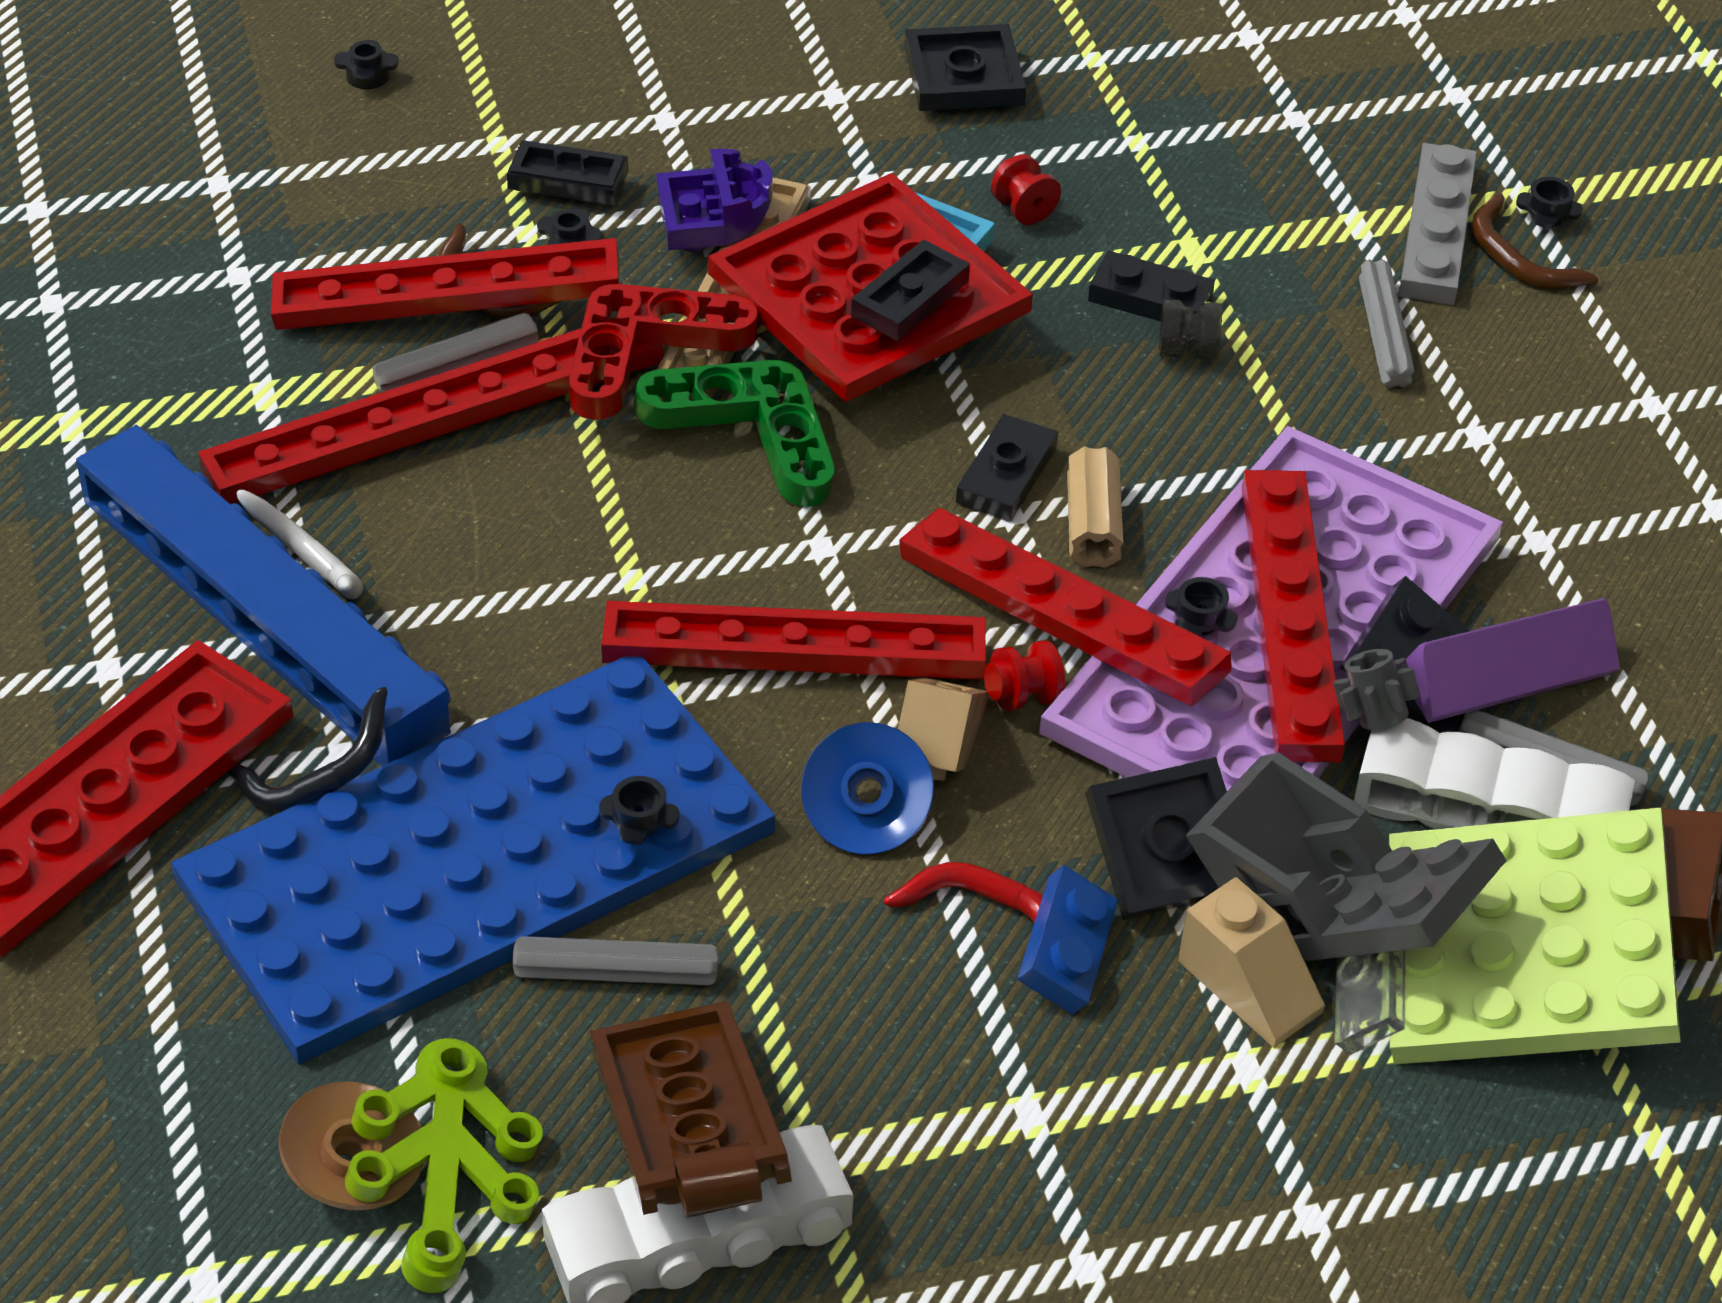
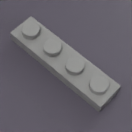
(1438, 224)

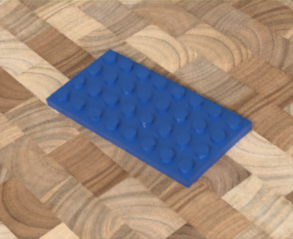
(459, 851)

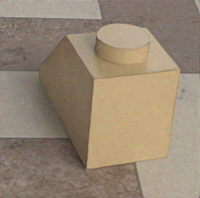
(942, 722)
(1250, 961)

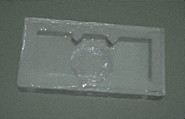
(1369, 999)

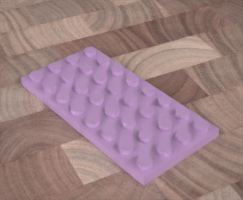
(1367, 538)

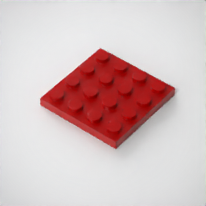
(818, 261)

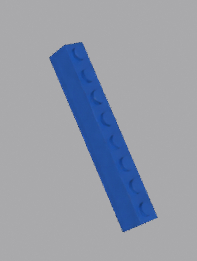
(262, 592)

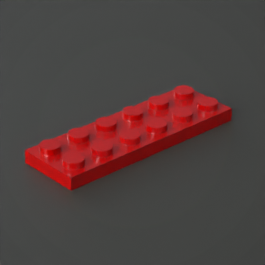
(125, 780)

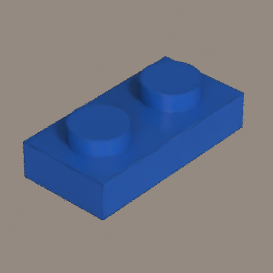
(1067, 940)

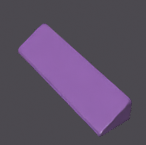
(1514, 659)

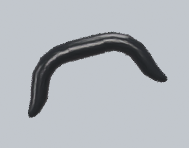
(325, 778)

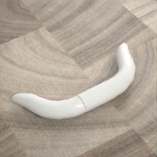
(303, 545)

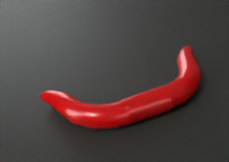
(969, 877)

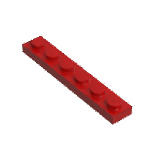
(443, 284)
(1067, 606)
(1292, 617)
(796, 639)

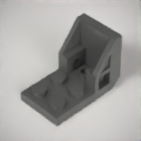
(1332, 869)

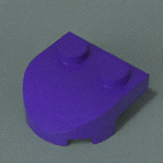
(714, 203)

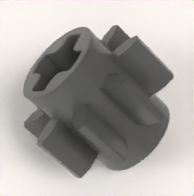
(1376, 689)

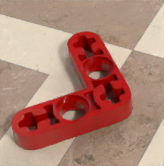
(640, 323)

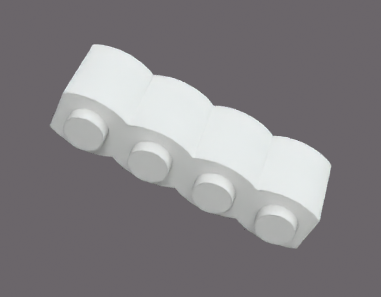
(1474, 781)
(612, 1250)

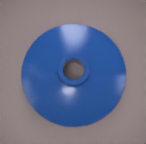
(846, 761)

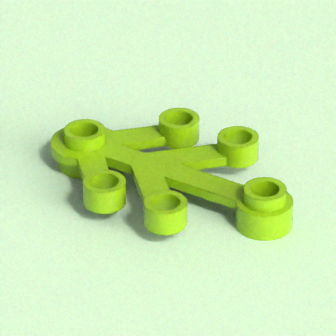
(446, 1147)

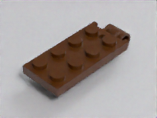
(690, 1110)

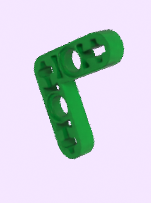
(753, 400)

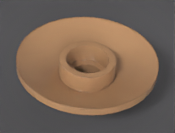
(321, 1129)

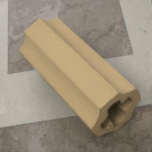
(1094, 507)

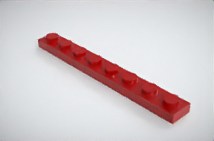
(401, 417)

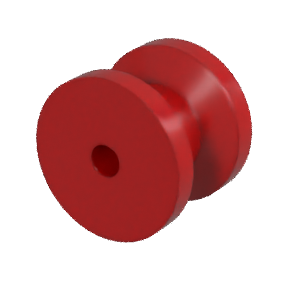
(1023, 187)
(1014, 677)

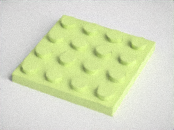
(1554, 949)

